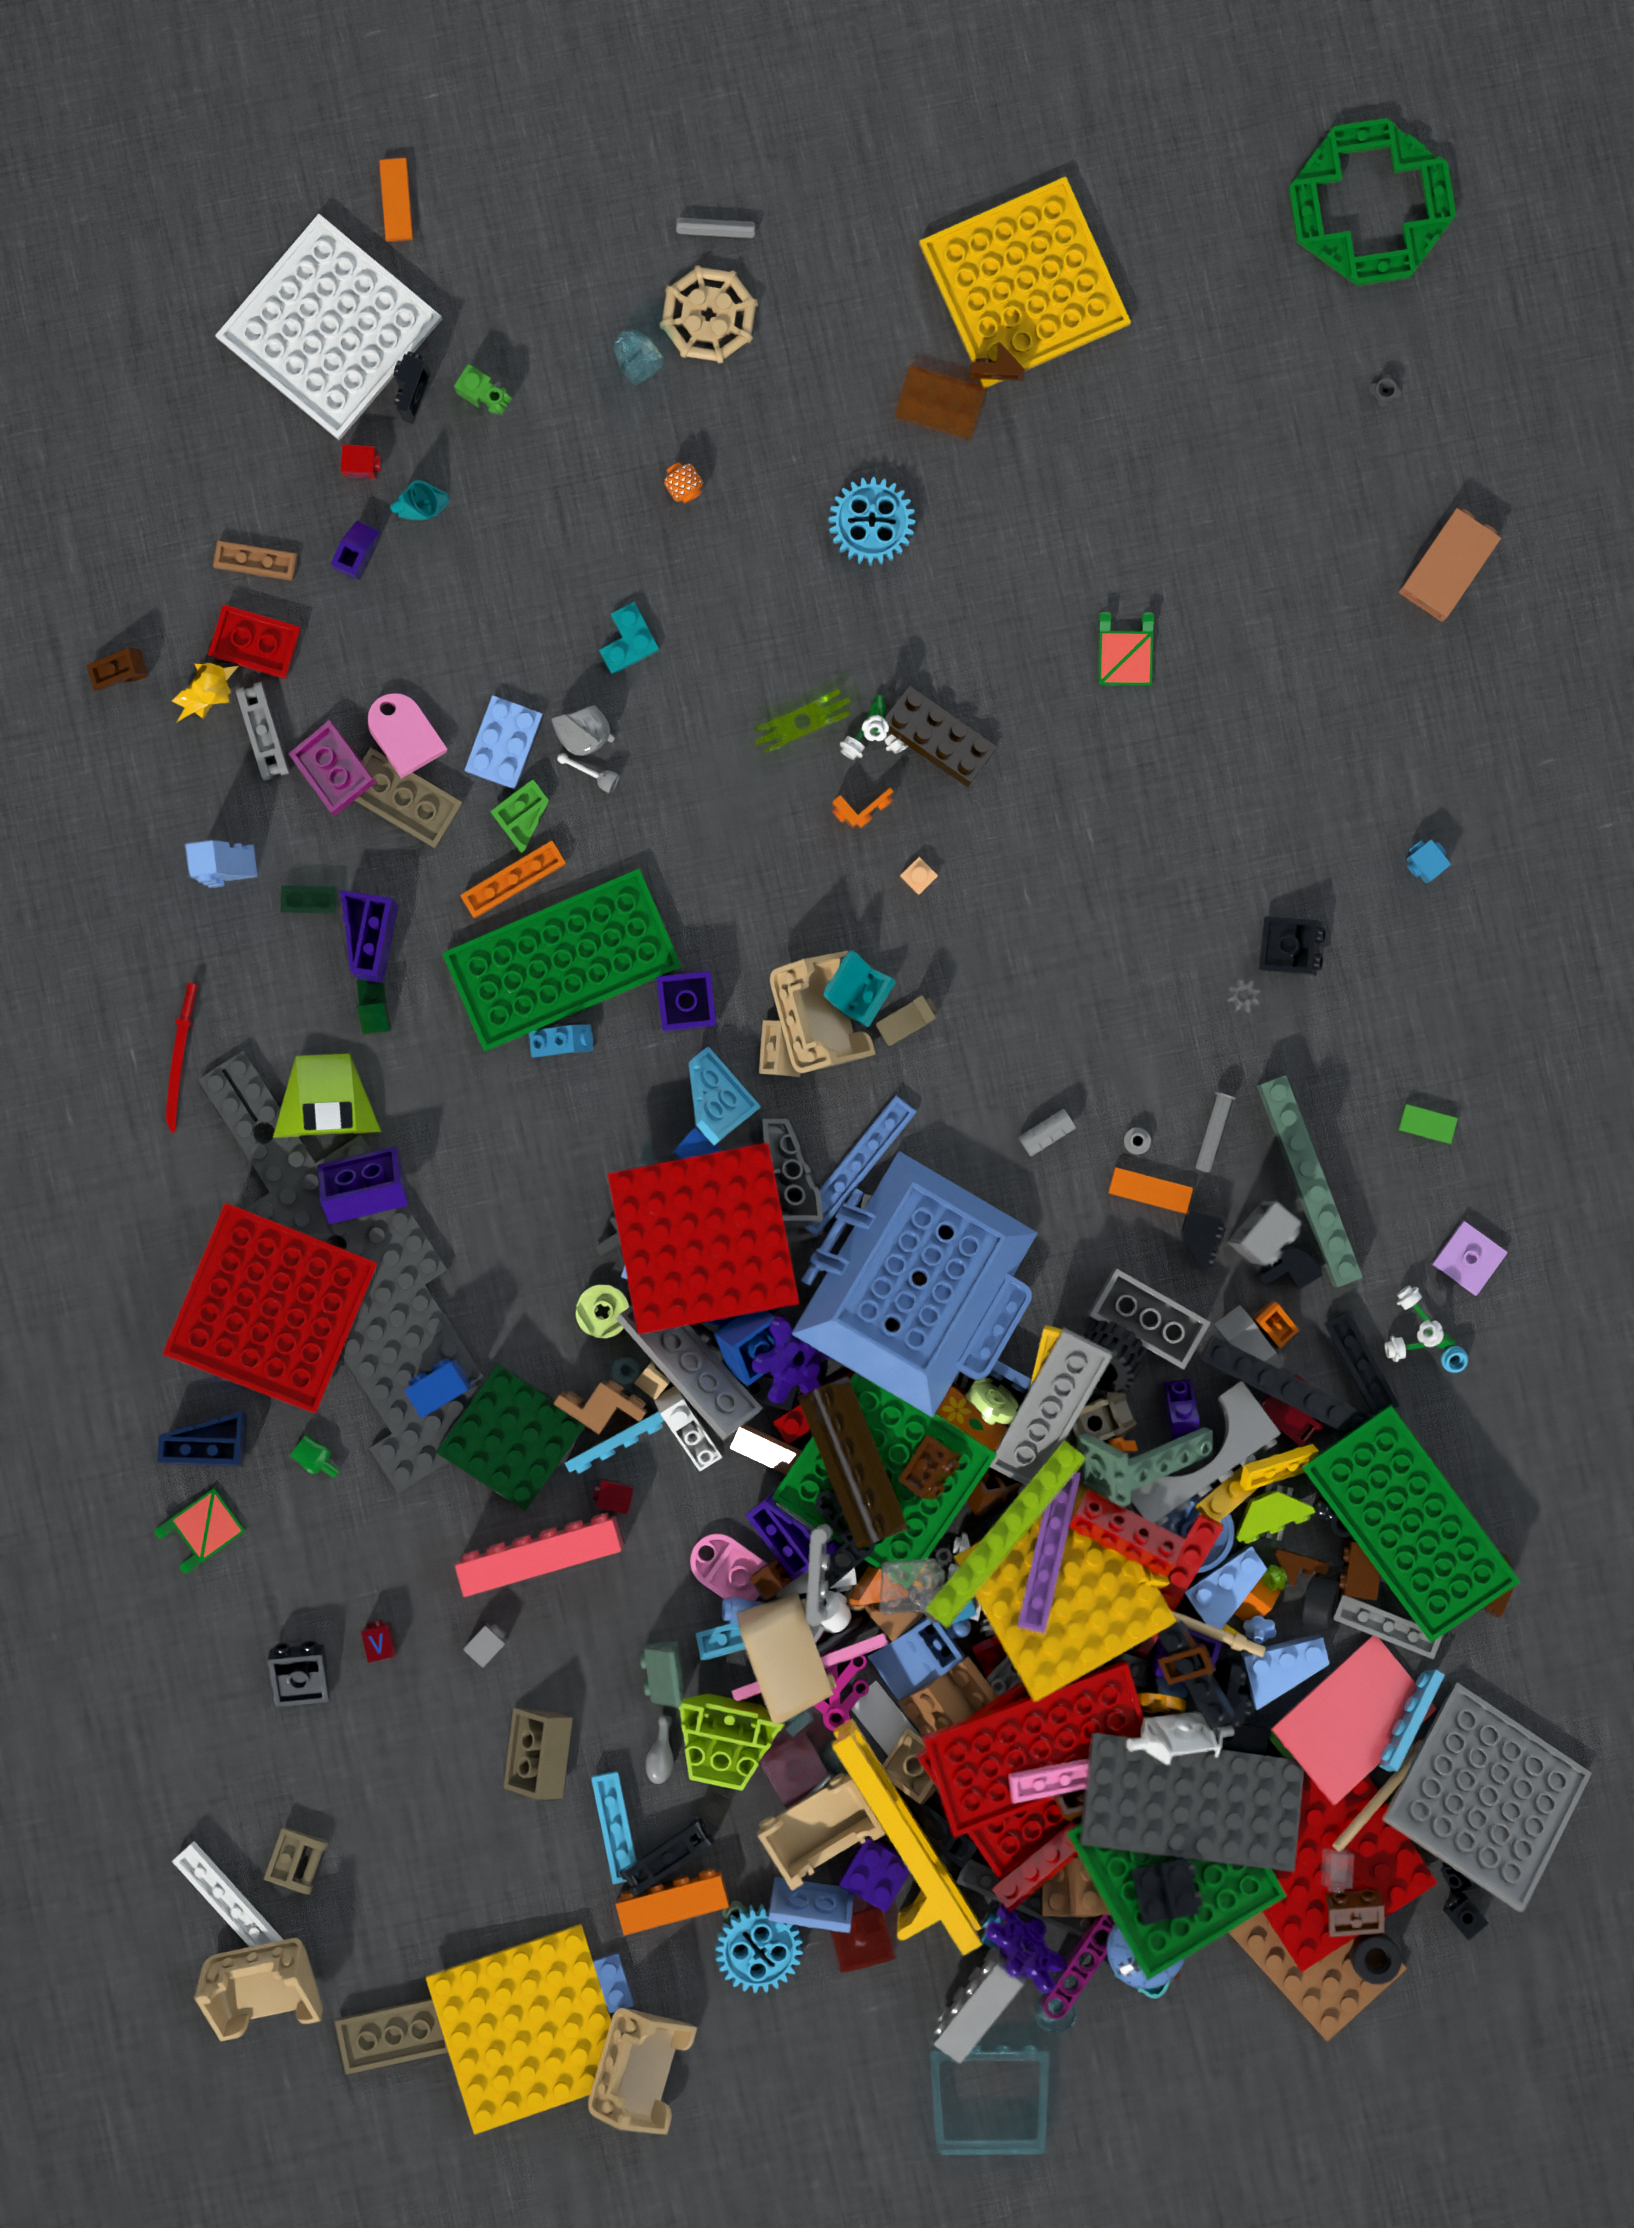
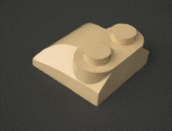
(906, 1769)

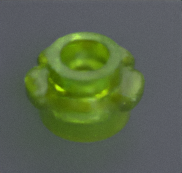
(1275, 1578)

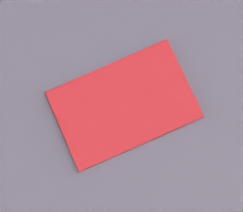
(1348, 1719)

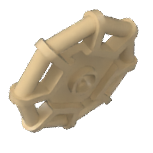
(700, 301)

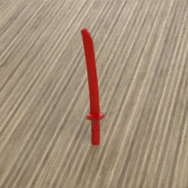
(178, 1055)

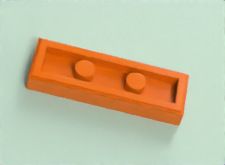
(396, 199)
(1150, 1190)

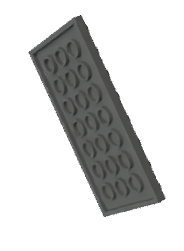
(1195, 1807)

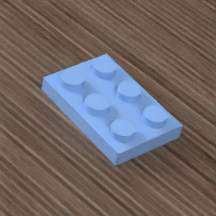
(503, 742)

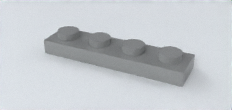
(1384, 1626)

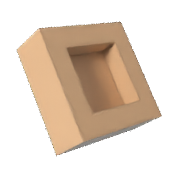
(919, 876)

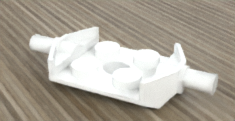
(1178, 1735)

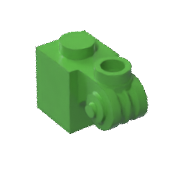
(479, 388)

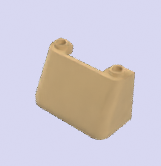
(812, 1026)
(785, 1656)
(818, 1829)
(256, 1985)
(636, 2070)

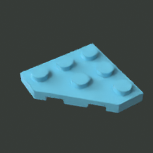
(718, 1097)

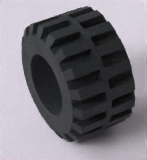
(1127, 1355)

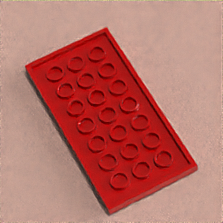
(979, 1753)

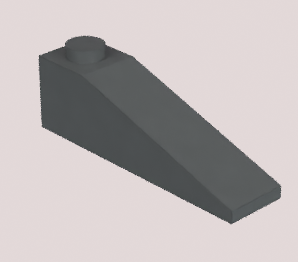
(796, 1190)

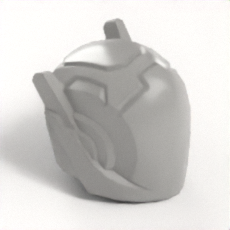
(583, 730)

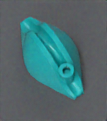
(420, 501)

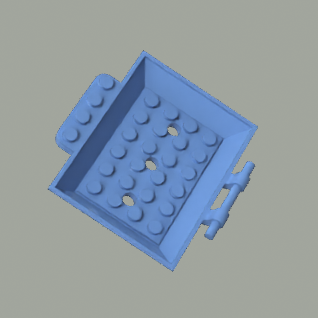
(948, 1323)

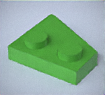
(521, 813)

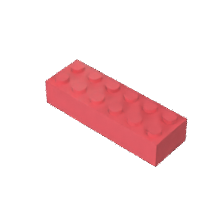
(539, 1555)

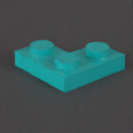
(635, 641)

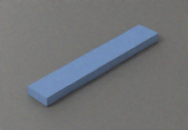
(862, 1159)

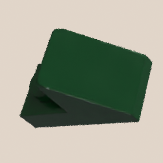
(372, 1007)

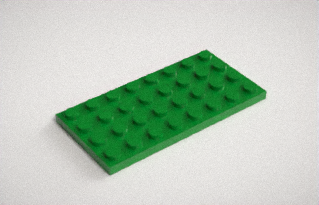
(561, 960)
(1411, 1523)

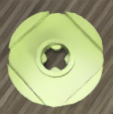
(587, 1310)
(992, 1402)

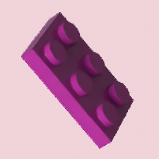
(332, 768)

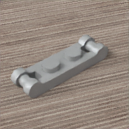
(262, 731)
(817, 1587)

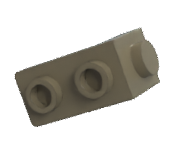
(907, 1020)

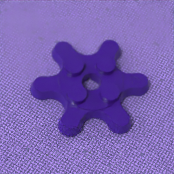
(780, 1362)
(1018, 1935)

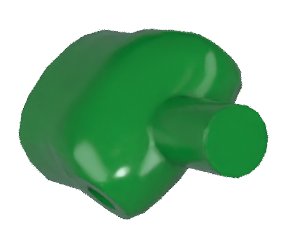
(314, 1457)

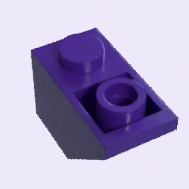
(355, 550)
(1181, 1408)

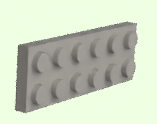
(696, 1374)
(1050, 1406)

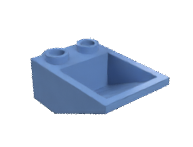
(917, 1656)

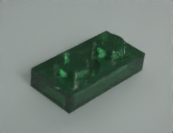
(308, 899)

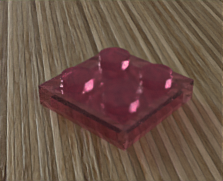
(794, 1768)

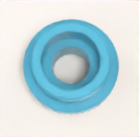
(1457, 1365)

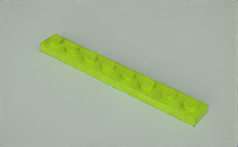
(1005, 1534)

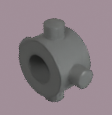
(943, 1555)

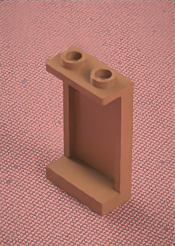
(1450, 564)

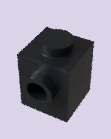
(1465, 1915)

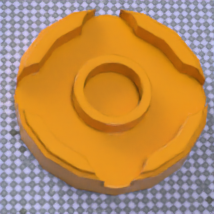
(1161, 1703)

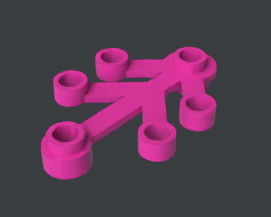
(841, 1681)

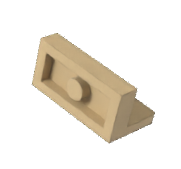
(774, 1051)

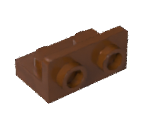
(930, 1468)
(1355, 1912)

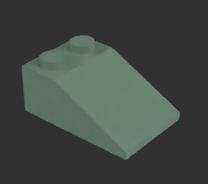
(663, 1673)

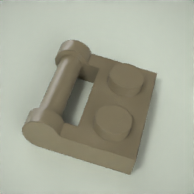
(287, 1857)

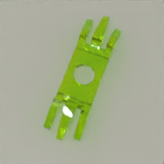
(818, 718)

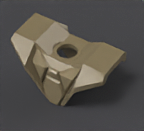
(1114, 1418)

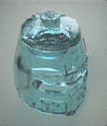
(637, 356)

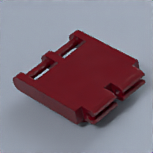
(1289, 1419)

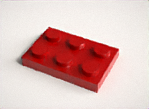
(254, 641)

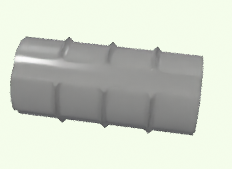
(1047, 1132)

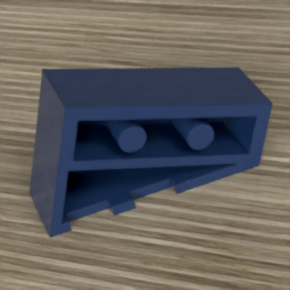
(211, 1443)

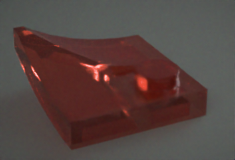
(865, 1944)

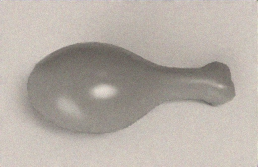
(660, 1756)

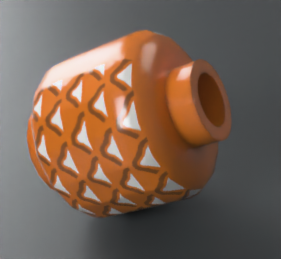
(683, 482)

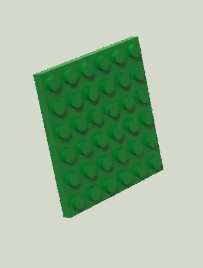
(897, 1434)
(1228, 1899)

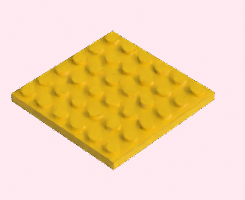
(1025, 279)
(1092, 1614)
(523, 2026)

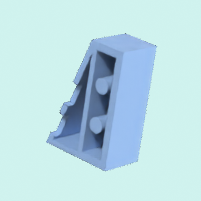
(216, 862)
(1225, 1587)
(1283, 1667)

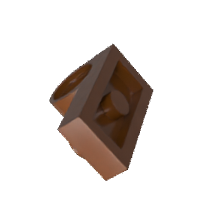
(119, 667)
(770, 1579)

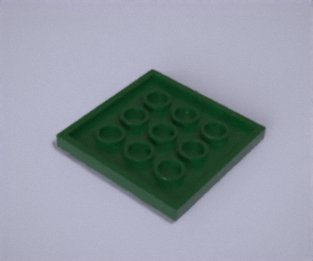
(510, 1437)

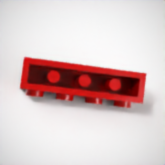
(1127, 1533)

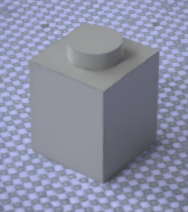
(486, 1644)

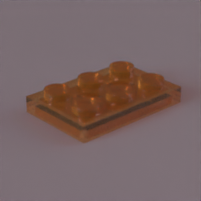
(940, 402)

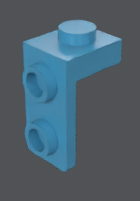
(561, 1040)

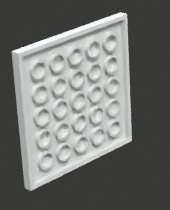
(328, 326)

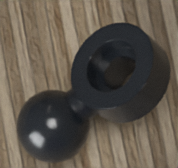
(1323, 1511)

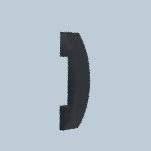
(938, 1832)

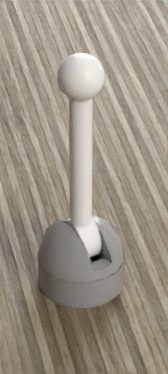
(606, 779)

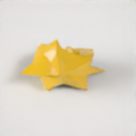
(206, 689)

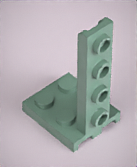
(1114, 1476)

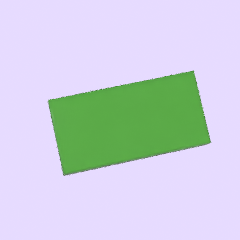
(1427, 1124)

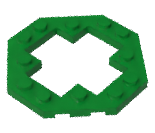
(1337, 248)

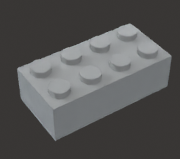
(1265, 1233)
(1155, 1319)
(976, 2006)

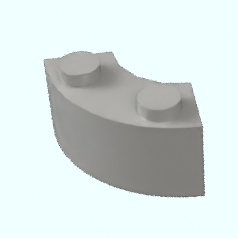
(1244, 1334)

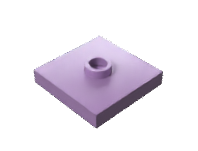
(1469, 1258)

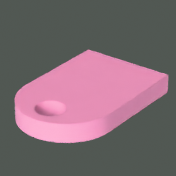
(405, 735)
(728, 1569)

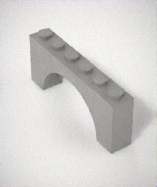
(1245, 1433)

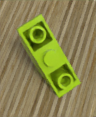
(1270, 1513)

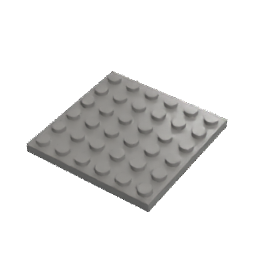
(1487, 1797)

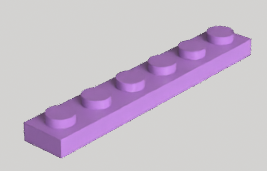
(1047, 1559)

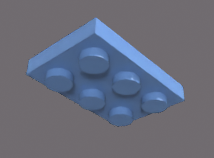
(812, 1905)

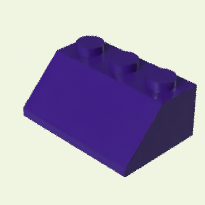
(362, 1185)

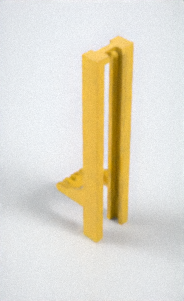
(939, 1893)

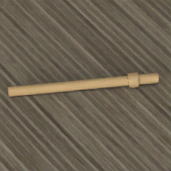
(1236, 1641)
(1376, 1801)

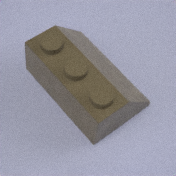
(538, 1753)

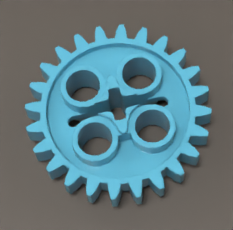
(872, 496)
(739, 1963)

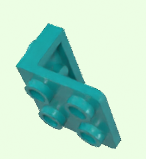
(858, 989)

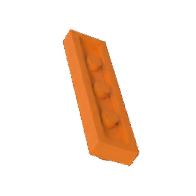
(513, 879)

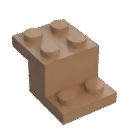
(601, 1405)
(948, 1698)
(1071, 1894)

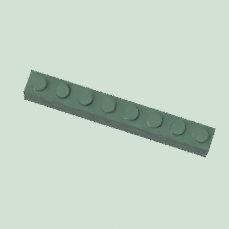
(1309, 1181)

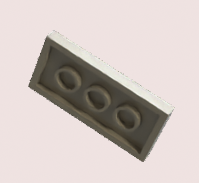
(408, 801)
(390, 2036)

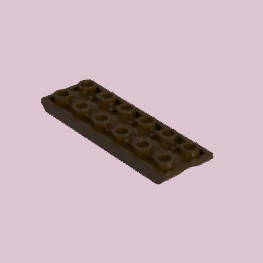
(852, 1462)

